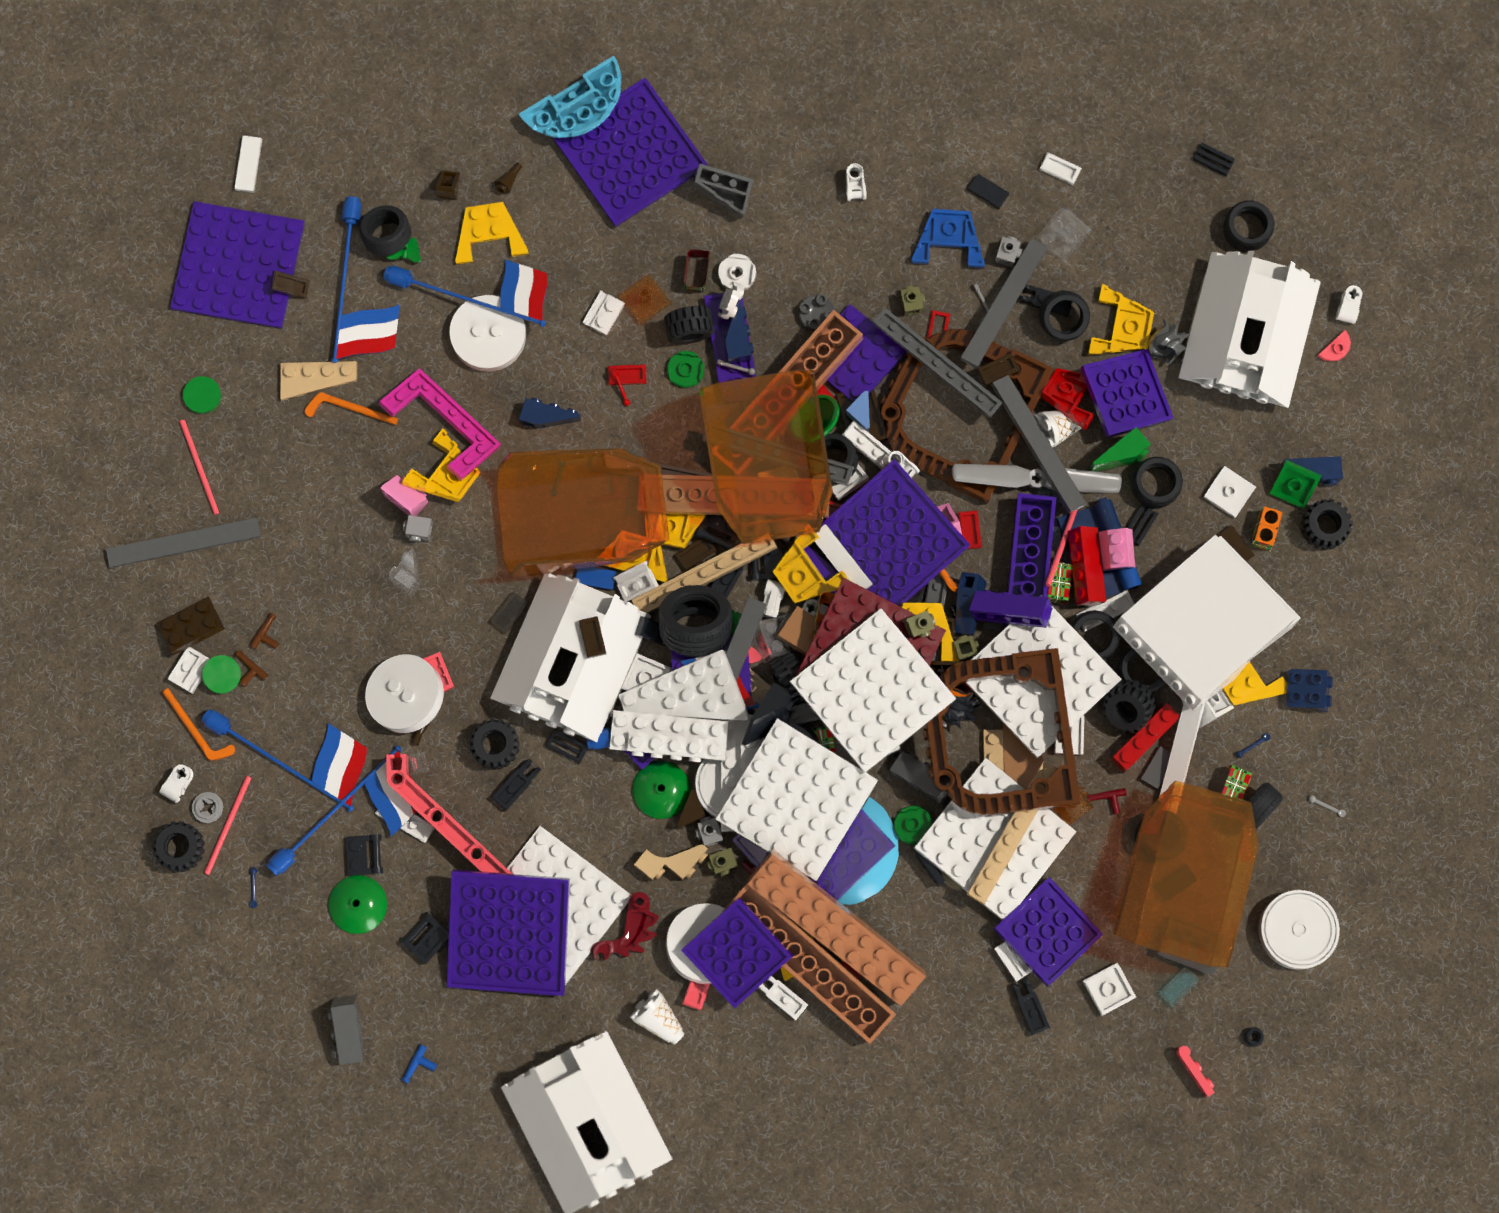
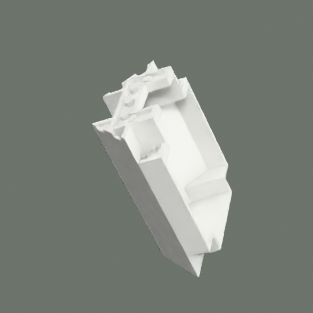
(1257, 289)
(594, 683)
(570, 1091)

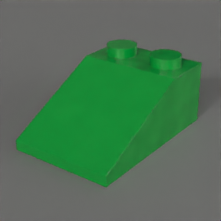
(1125, 452)

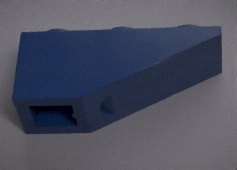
(736, 342)
(543, 415)
(966, 589)

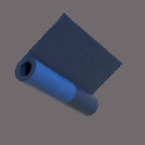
(1105, 518)

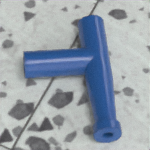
(418, 1059)

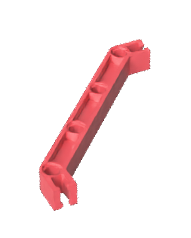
(447, 825)

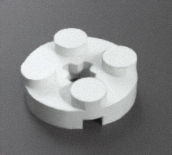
(734, 262)
(729, 300)

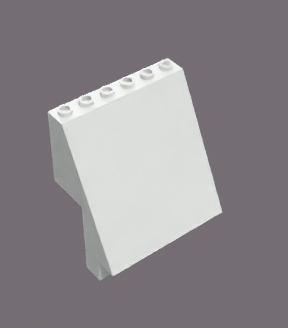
(1206, 622)

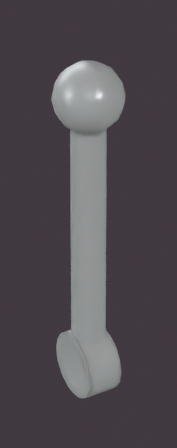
(976, 287)
(751, 371)
(1341, 813)

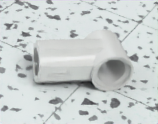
(773, 595)

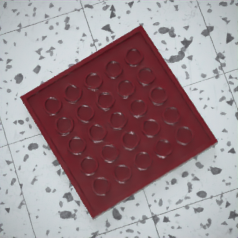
(851, 608)

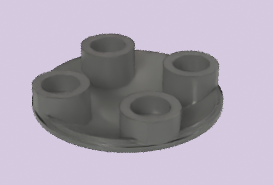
(815, 310)

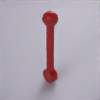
(626, 402)

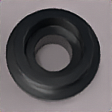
(1260, 1037)

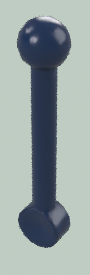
(1266, 737)
(253, 904)

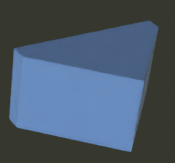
(859, 411)

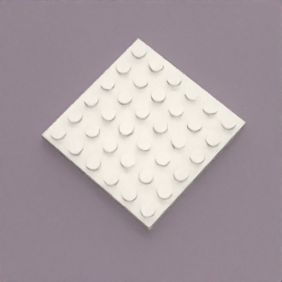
(872, 690)
(1028, 707)
(797, 799)
(963, 840)
(593, 896)

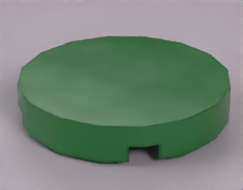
(683, 374)
(202, 395)
(221, 674)
(912, 824)

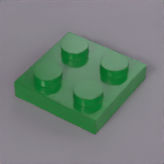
(1295, 484)

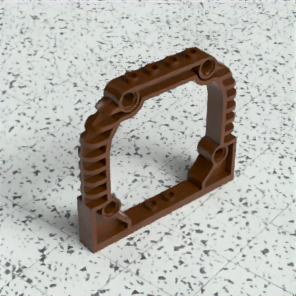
(1029, 379)
(1060, 788)

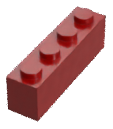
(1087, 566)
(1145, 738)

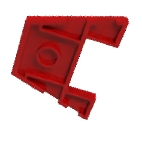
(1065, 392)

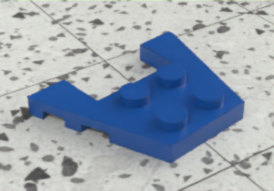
(949, 229)

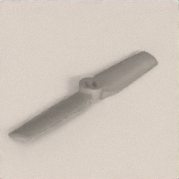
(1018, 477)

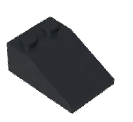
(773, 706)

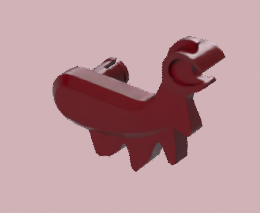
(636, 931)

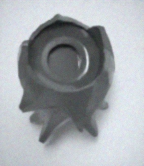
(1167, 342)

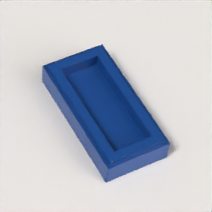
(596, 577)

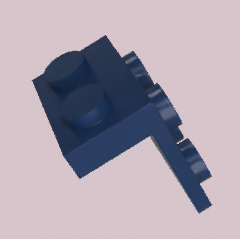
(1309, 689)

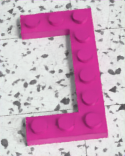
(422, 385)

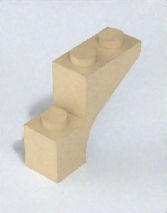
(680, 864)

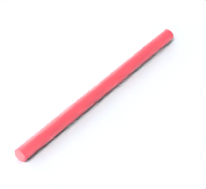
(199, 467)
(1060, 549)
(227, 825)

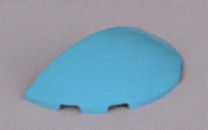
(580, 105)
(881, 873)

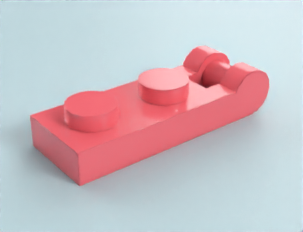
(1194, 1070)

